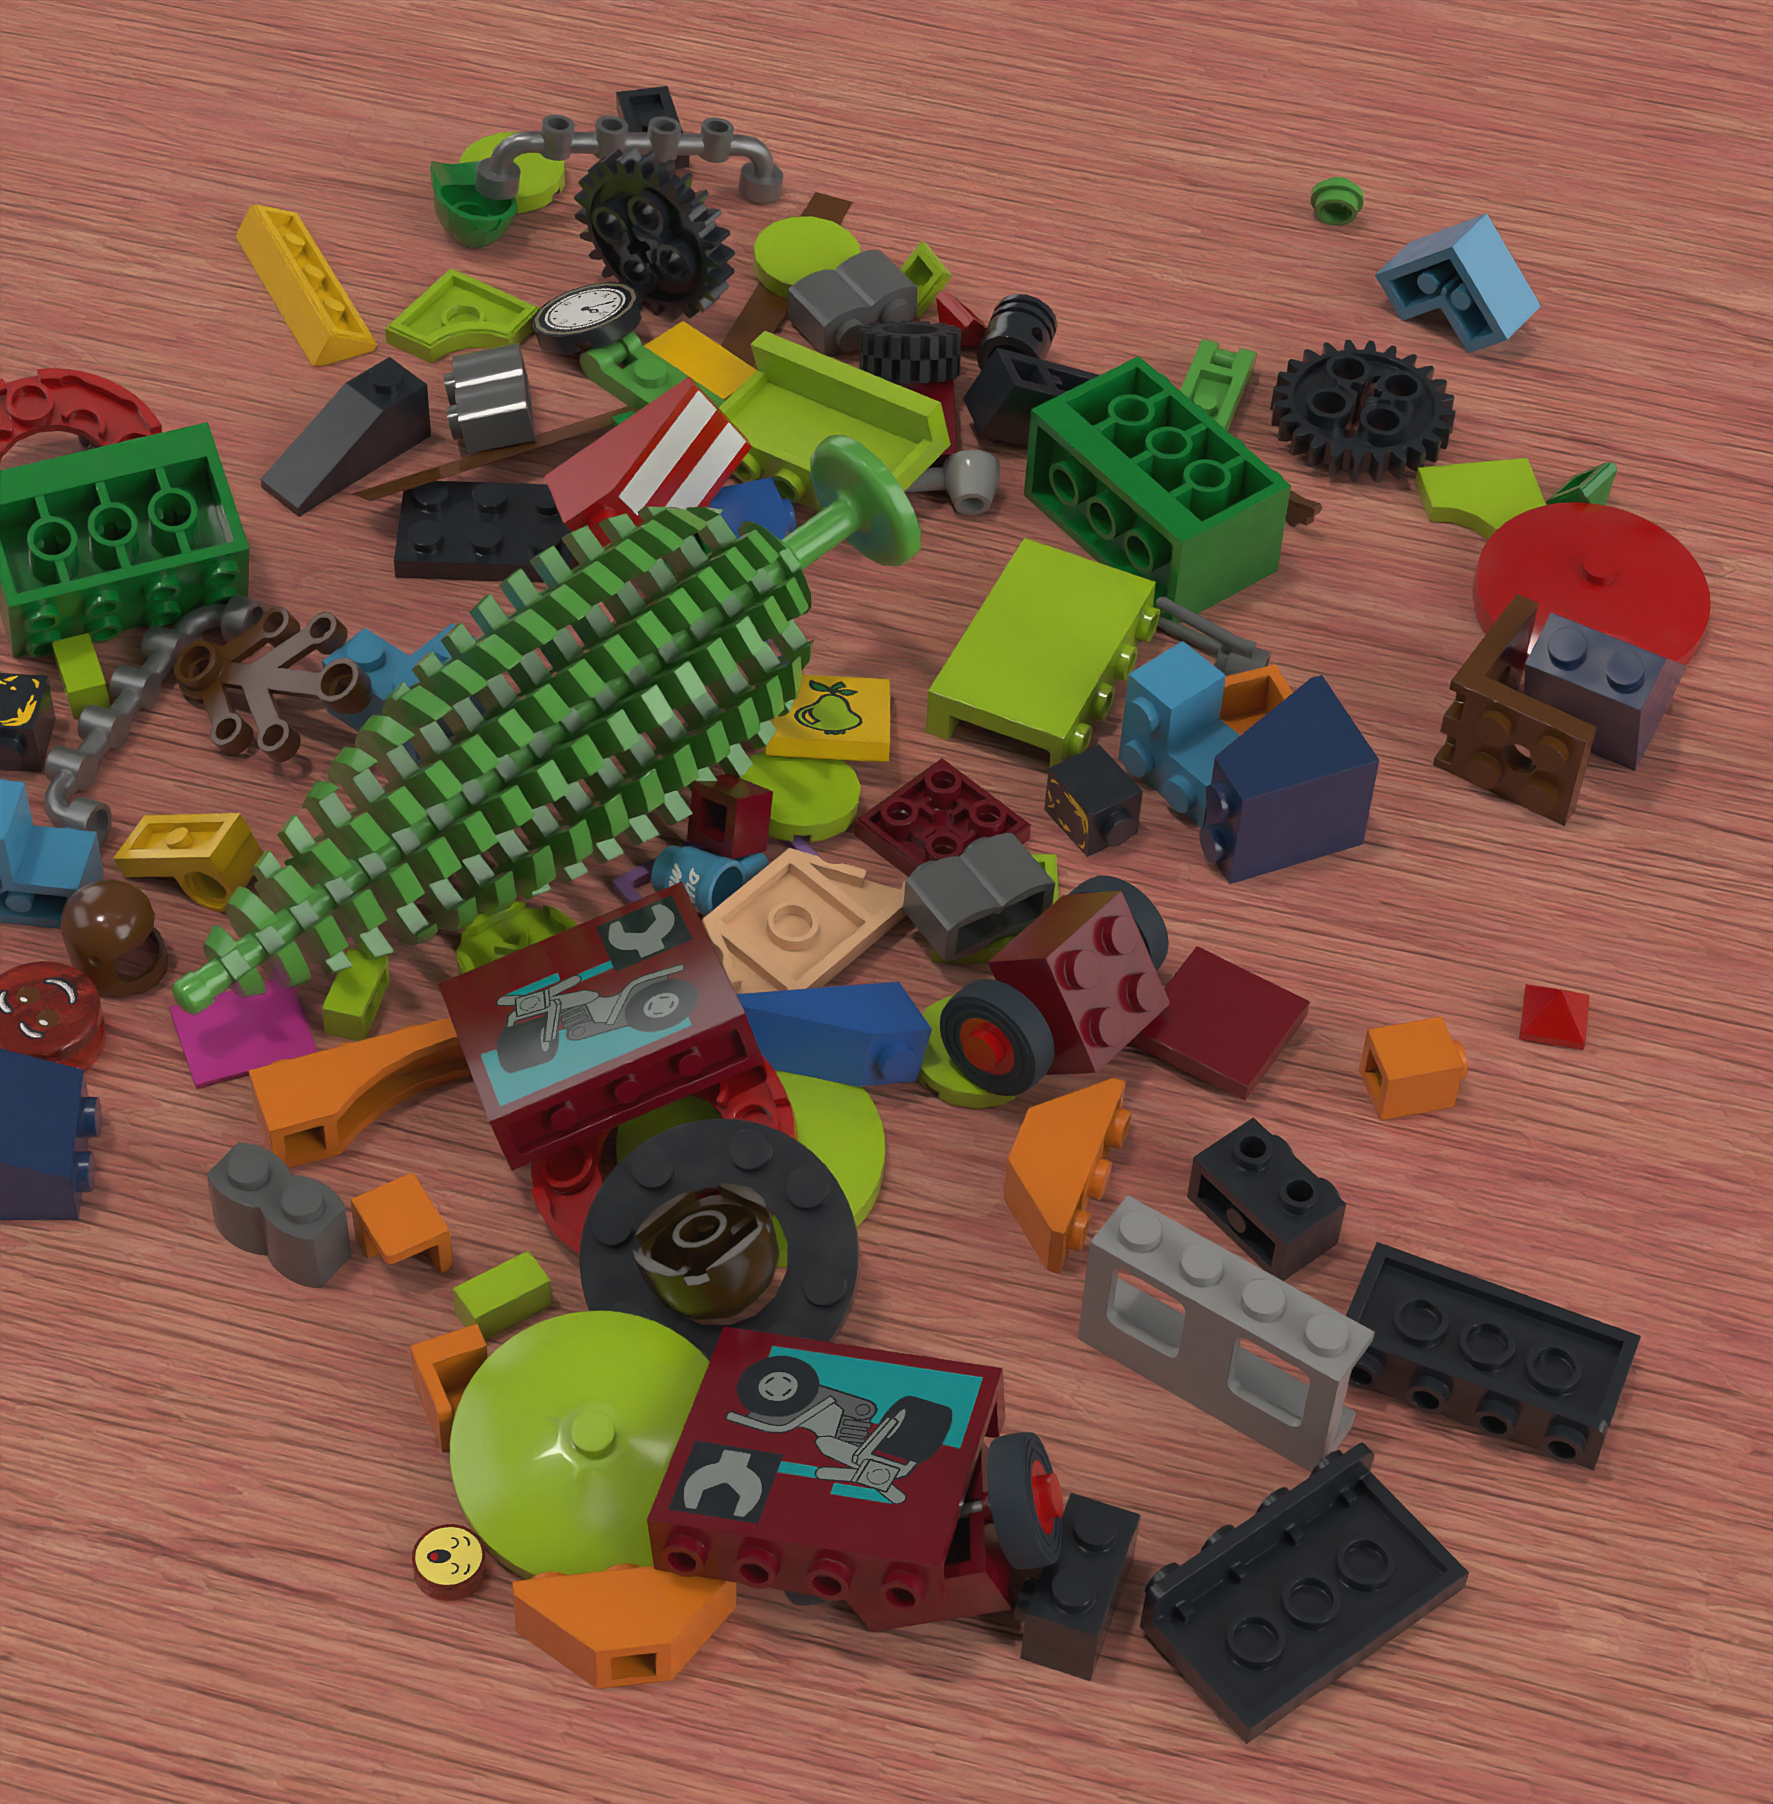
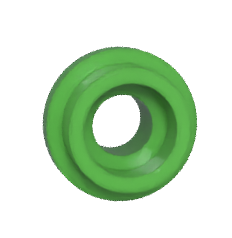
(1337, 201)

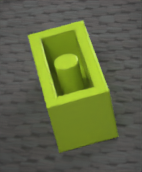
(80, 673)
(356, 996)
(503, 1295)

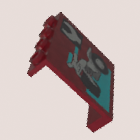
(599, 1025)
(825, 1469)

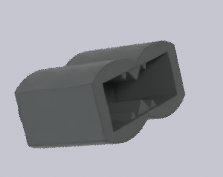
(837, 302)
(490, 399)
(977, 896)
(279, 1215)

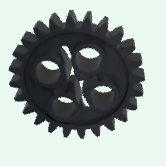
(654, 232)
(1399, 424)

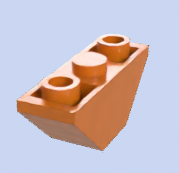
(1062, 1164)
(621, 1621)

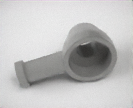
(968, 478)

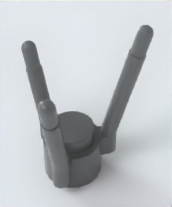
(1232, 652)

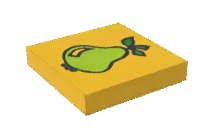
(835, 720)

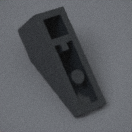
(1010, 388)
(352, 436)

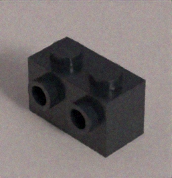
(1266, 1199)
(1078, 1595)

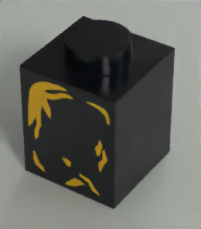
(25, 721)
(1093, 800)

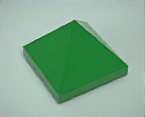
(1587, 487)

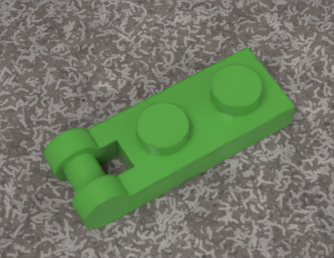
(643, 377)
(1219, 380)

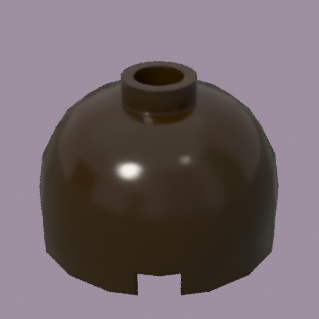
(708, 1252)

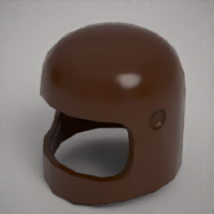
(104, 923)

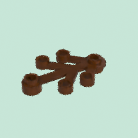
(209, 668)

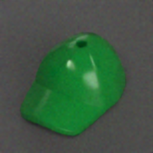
(463, 210)

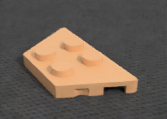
(800, 923)

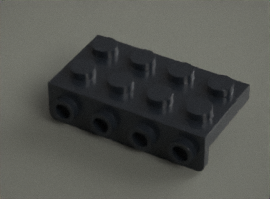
(1489, 1356)
(1298, 1593)

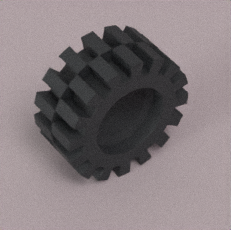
(911, 351)

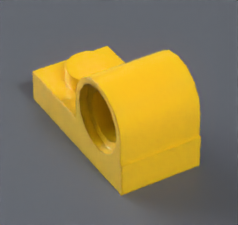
(202, 851)

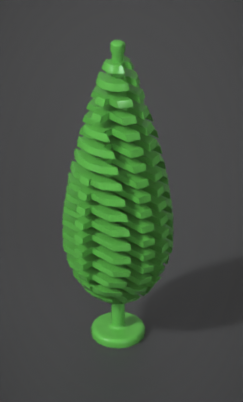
(554, 728)

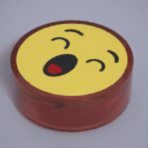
(449, 1562)

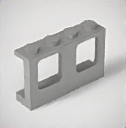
(1201, 1351)

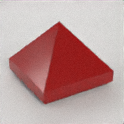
(955, 313)
(1554, 1016)

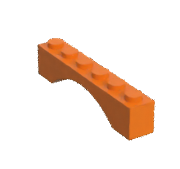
(326, 1098)

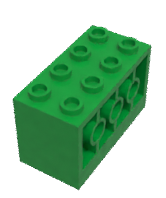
(1156, 487)
(117, 540)

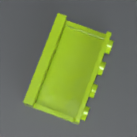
(806, 397)
(1045, 651)

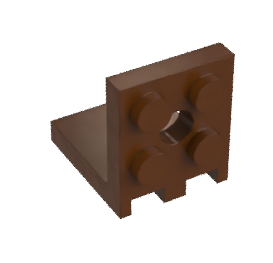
(1494, 716)

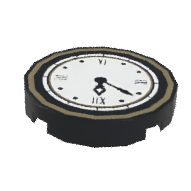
(587, 314)

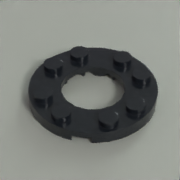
(697, 1156)

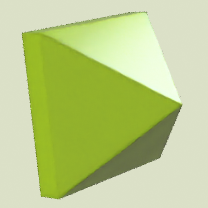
(927, 274)

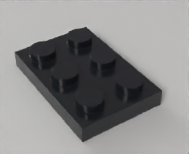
(476, 530)

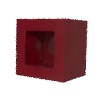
(733, 820)

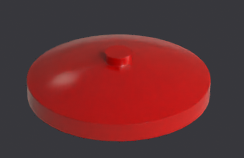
(1598, 571)

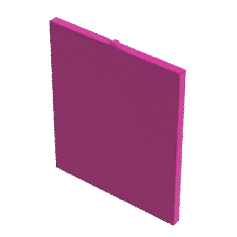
(242, 1034)

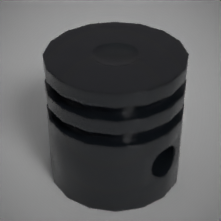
(1020, 326)

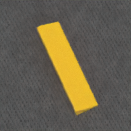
(303, 286)

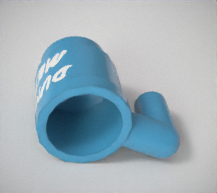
(705, 875)

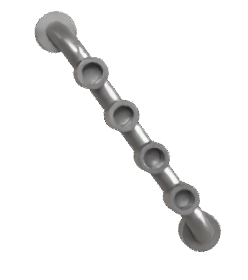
(759, 179)
(131, 690)

